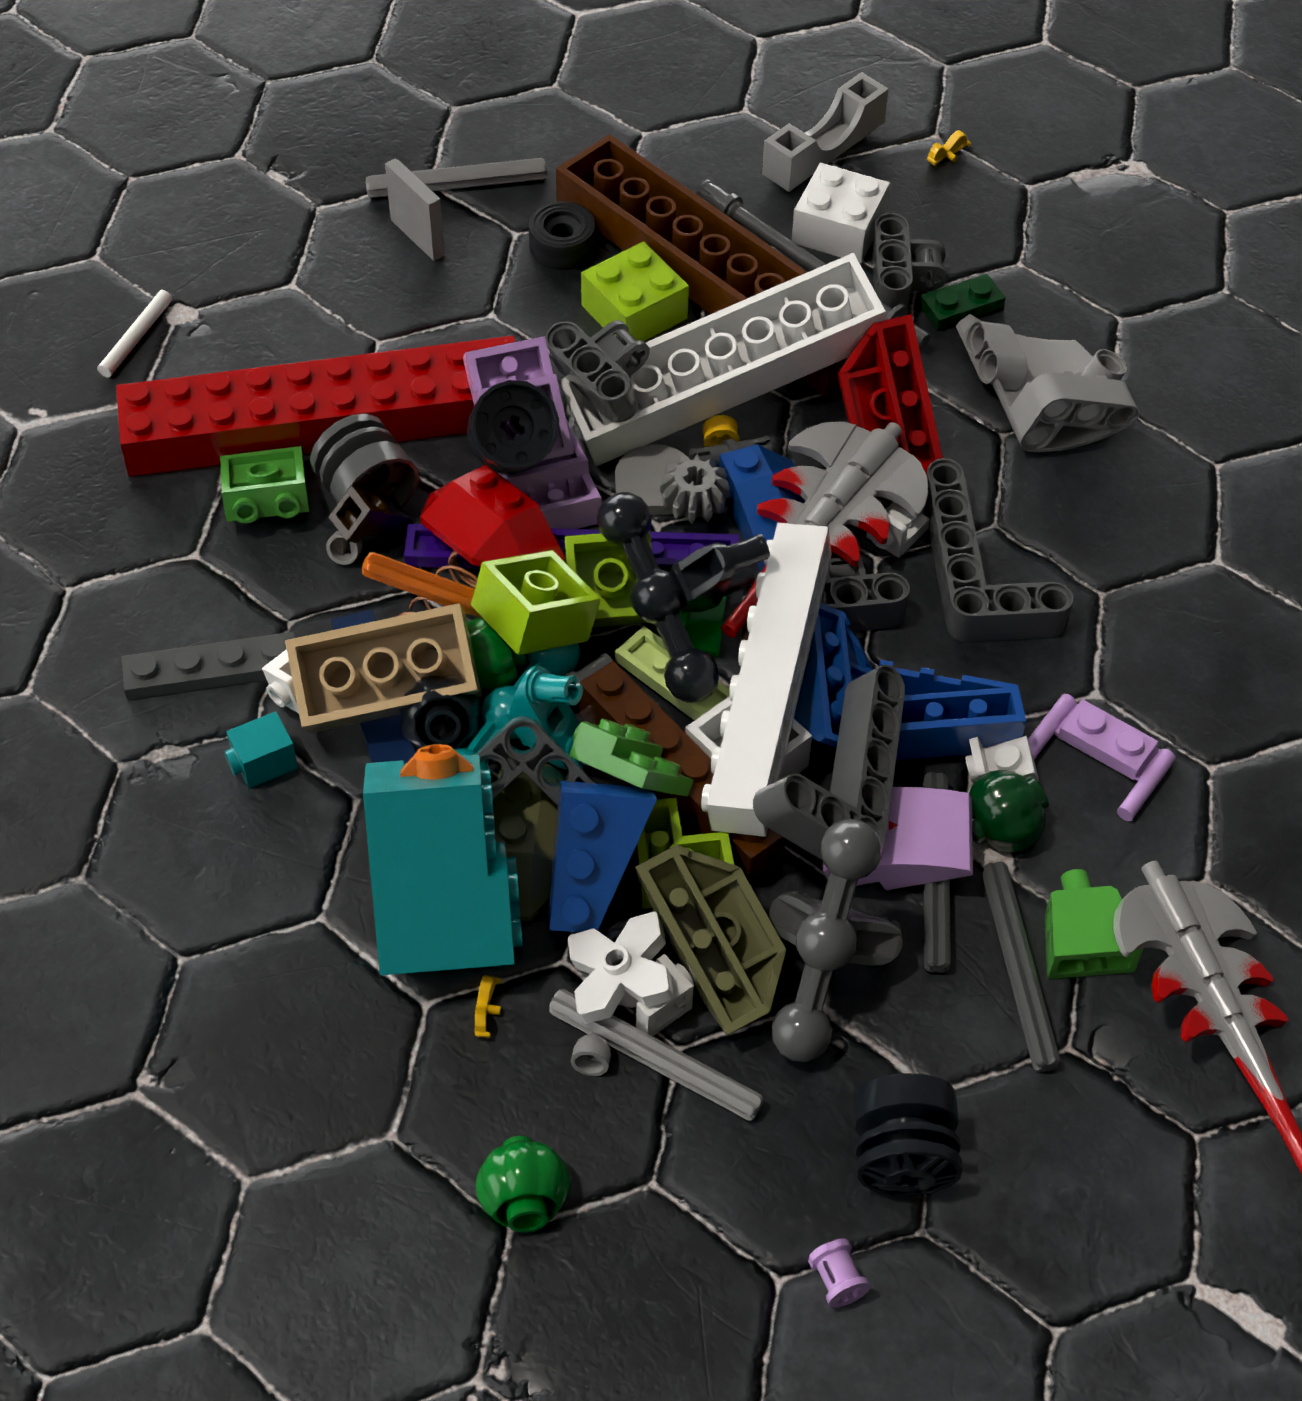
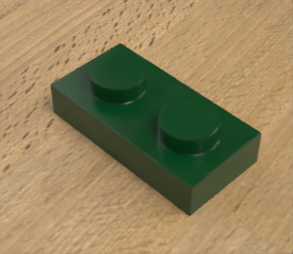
(953, 303)

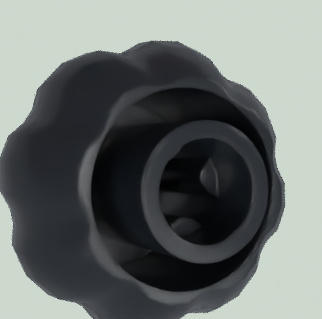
(443, 720)

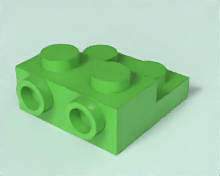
(264, 484)
(628, 756)

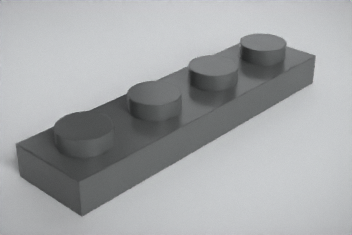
(200, 666)

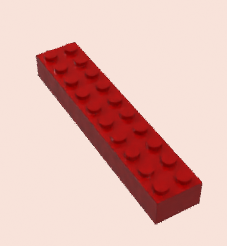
(217, 414)

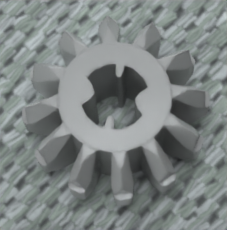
(694, 488)

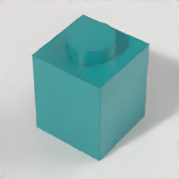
(260, 750)

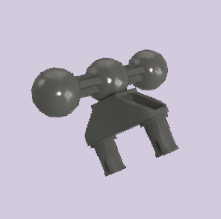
(830, 937)

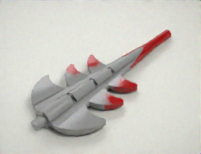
(857, 470)
(1186, 924)

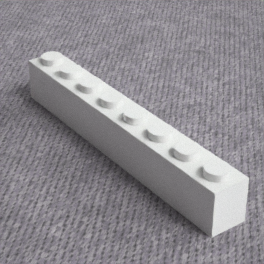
(769, 677)

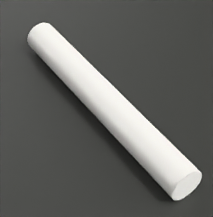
(134, 333)

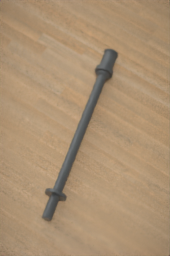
(733, 207)

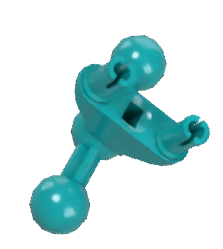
(537, 694)

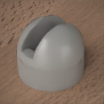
(337, 547)
(599, 1057)

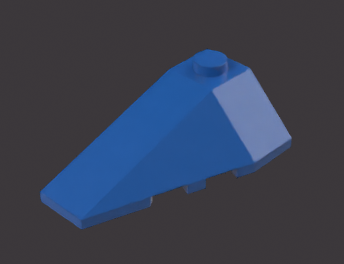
(749, 478)

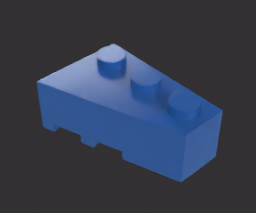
(947, 712)

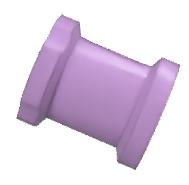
(839, 1273)

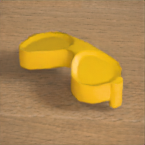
(955, 143)
(483, 1007)

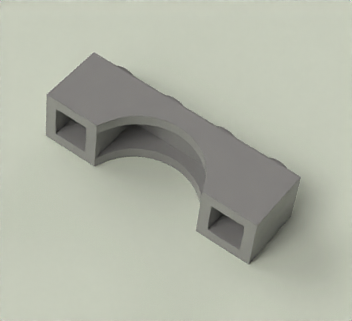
(854, 113)

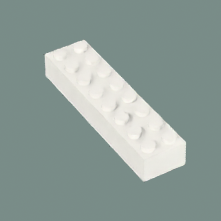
(736, 356)

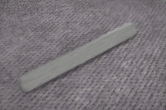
(468, 176)
(662, 1058)

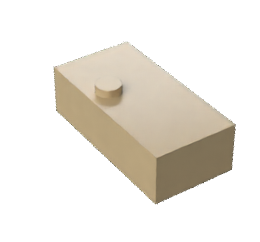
(370, 666)

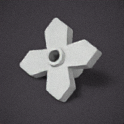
(620, 970)

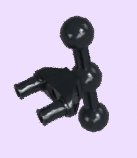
(690, 586)

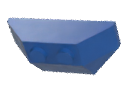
(831, 664)

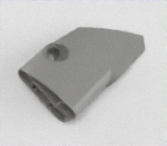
(1050, 388)

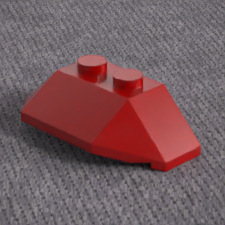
(888, 384)
(487, 518)

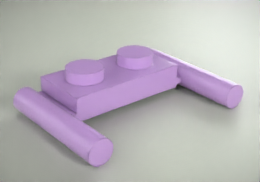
(1108, 742)

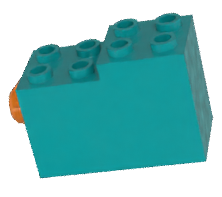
(435, 868)

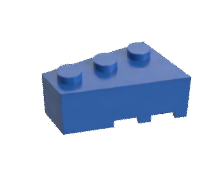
(592, 849)

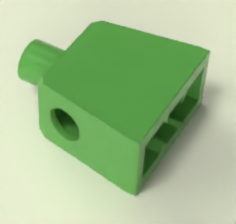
(1081, 930)

